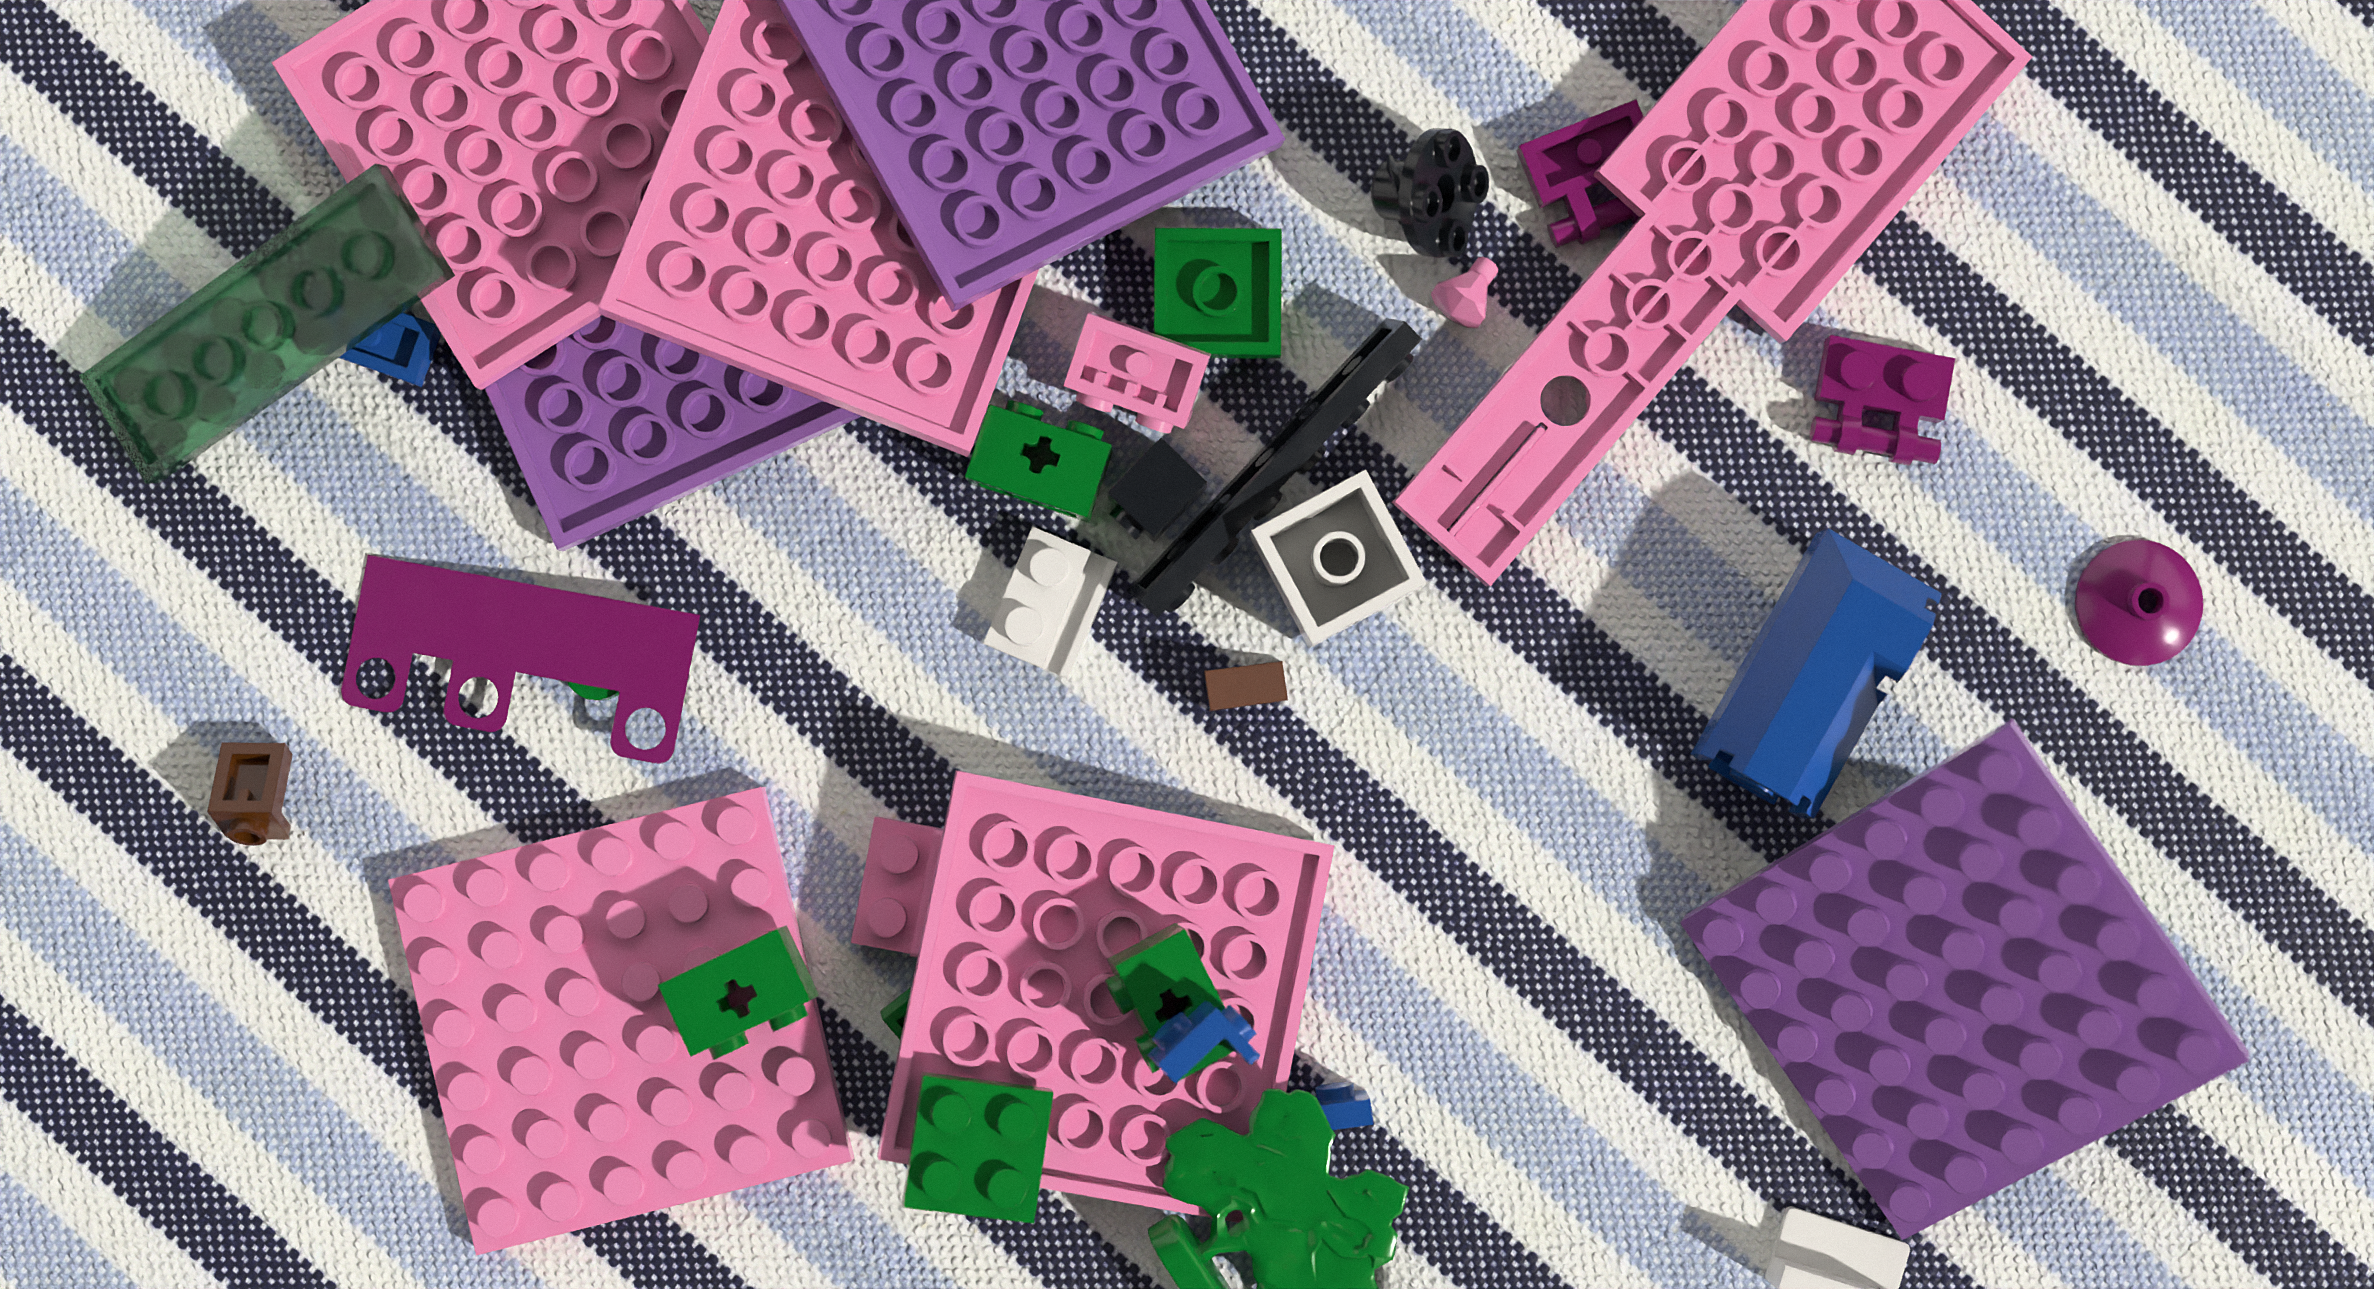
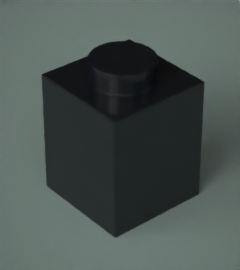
(1155, 492)

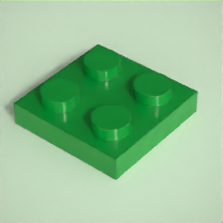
(1220, 290)
(977, 1147)

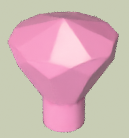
(1465, 295)

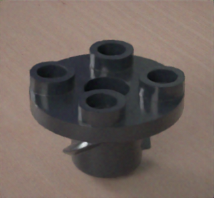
(1432, 192)

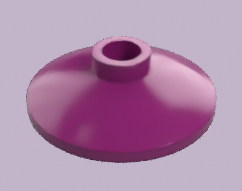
(2110, 607)

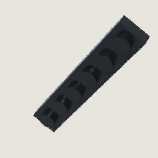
(1291, 450)

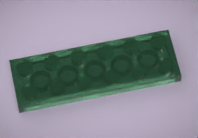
(267, 324)

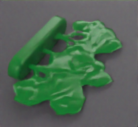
(1296, 1216)

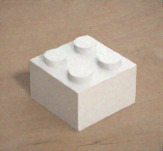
(1337, 558)

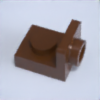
(251, 792)

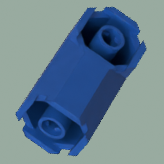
(1816, 673)

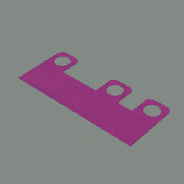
(513, 627)

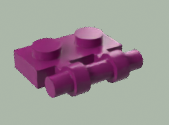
(1563, 169)
(1884, 381)

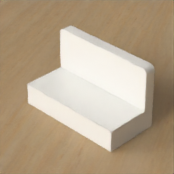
(1833, 1255)

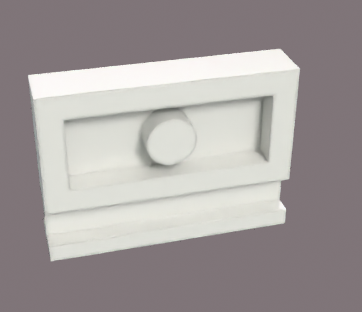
(1050, 603)

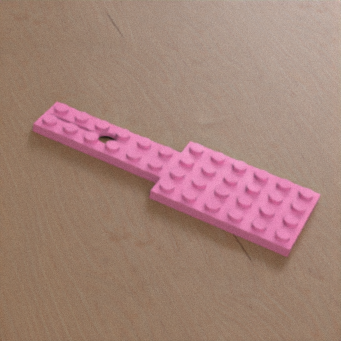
(1748, 192)

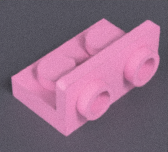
(1136, 372)
(896, 885)

